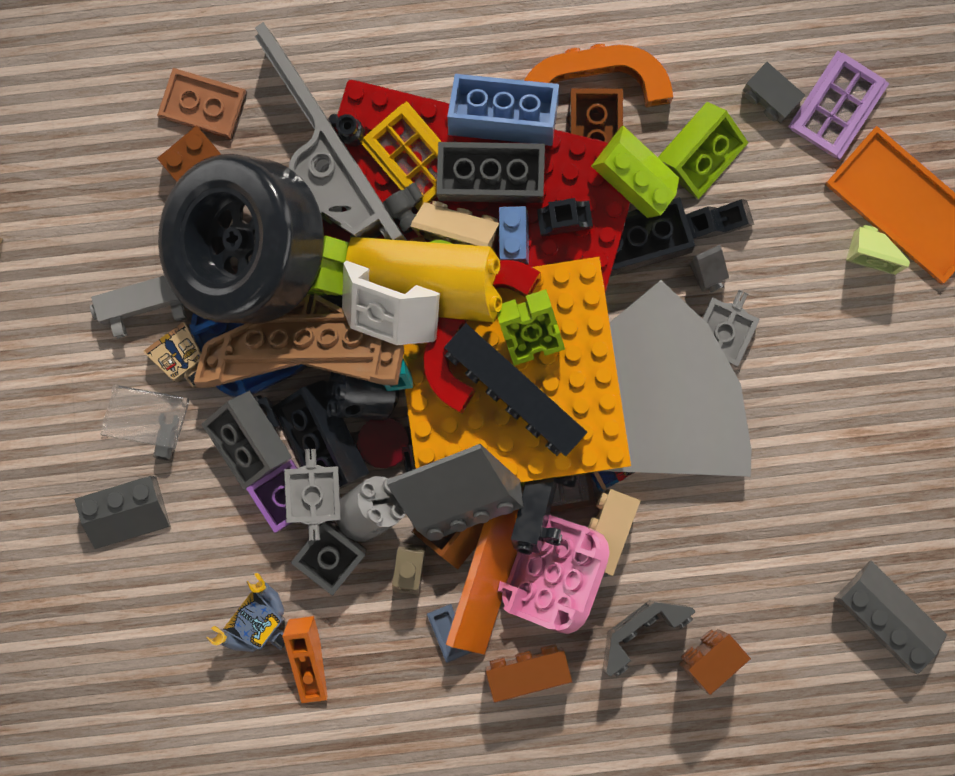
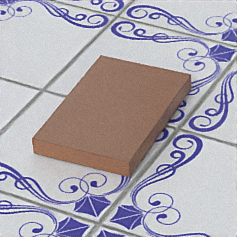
(202, 102)

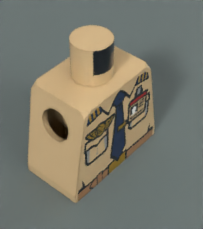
(176, 354)

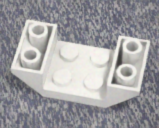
(388, 313)

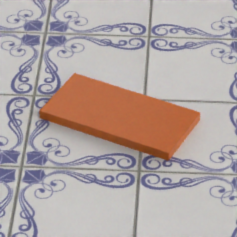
(900, 201)

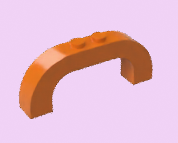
(604, 60)

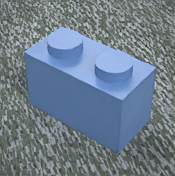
(514, 234)

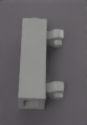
(134, 300)

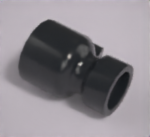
(349, 129)

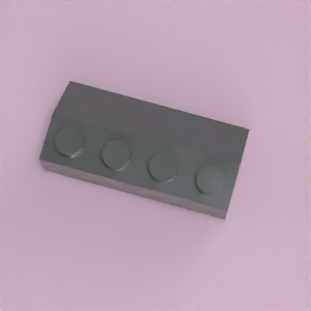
(892, 618)

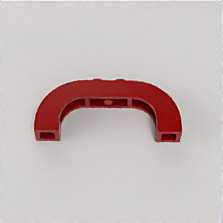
(456, 394)

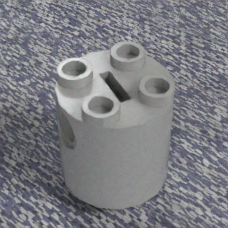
(369, 510)

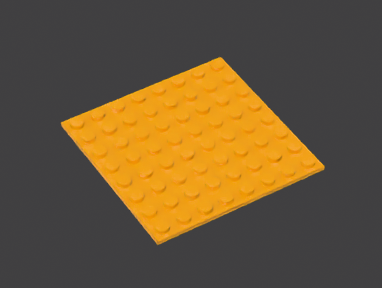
(576, 379)

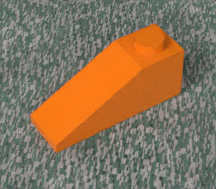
(306, 658)

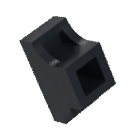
(564, 217)

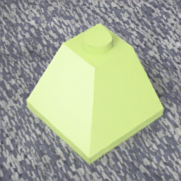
(876, 251)

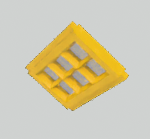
(405, 144)

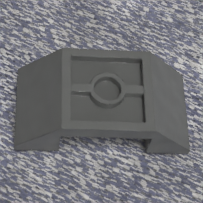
(615, 658)

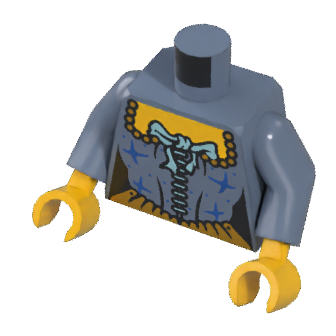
(254, 621)

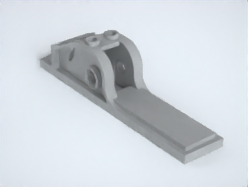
(327, 163)

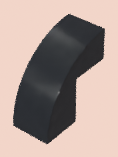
(721, 220)

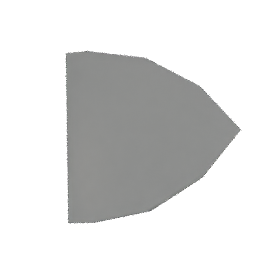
(677, 391)

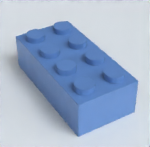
(503, 109)

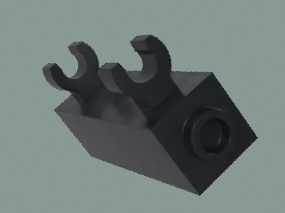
(533, 517)

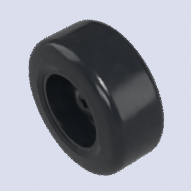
(199, 243)

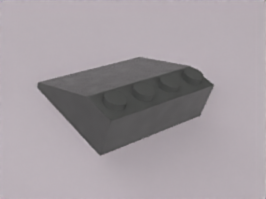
(457, 492)

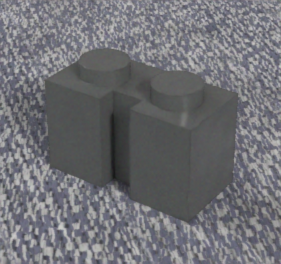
(773, 93)

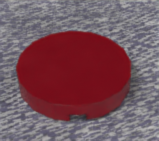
(382, 443)

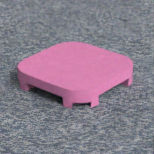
(561, 581)

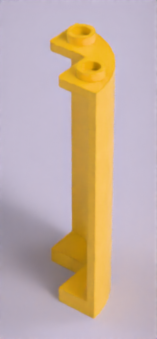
(456, 271)

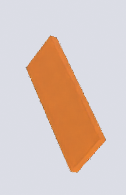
(480, 594)

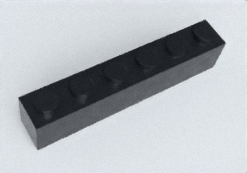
(514, 389)

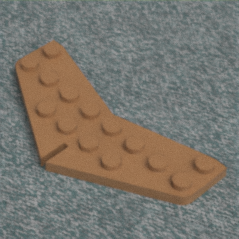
(299, 337)

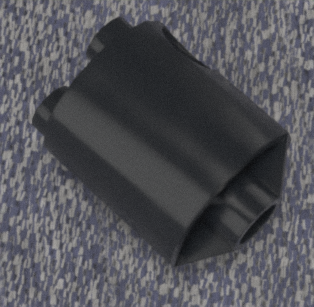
(358, 398)

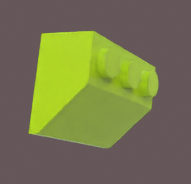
(704, 149)
(637, 173)

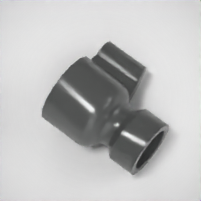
(401, 204)

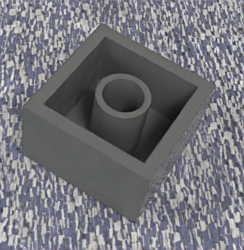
(330, 558)

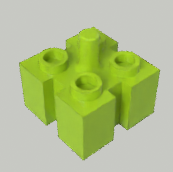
(330, 275)
(530, 327)

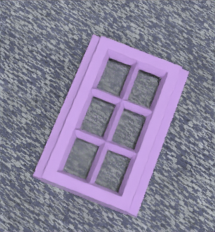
(838, 105)

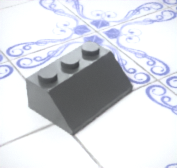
(246, 439)
(123, 512)

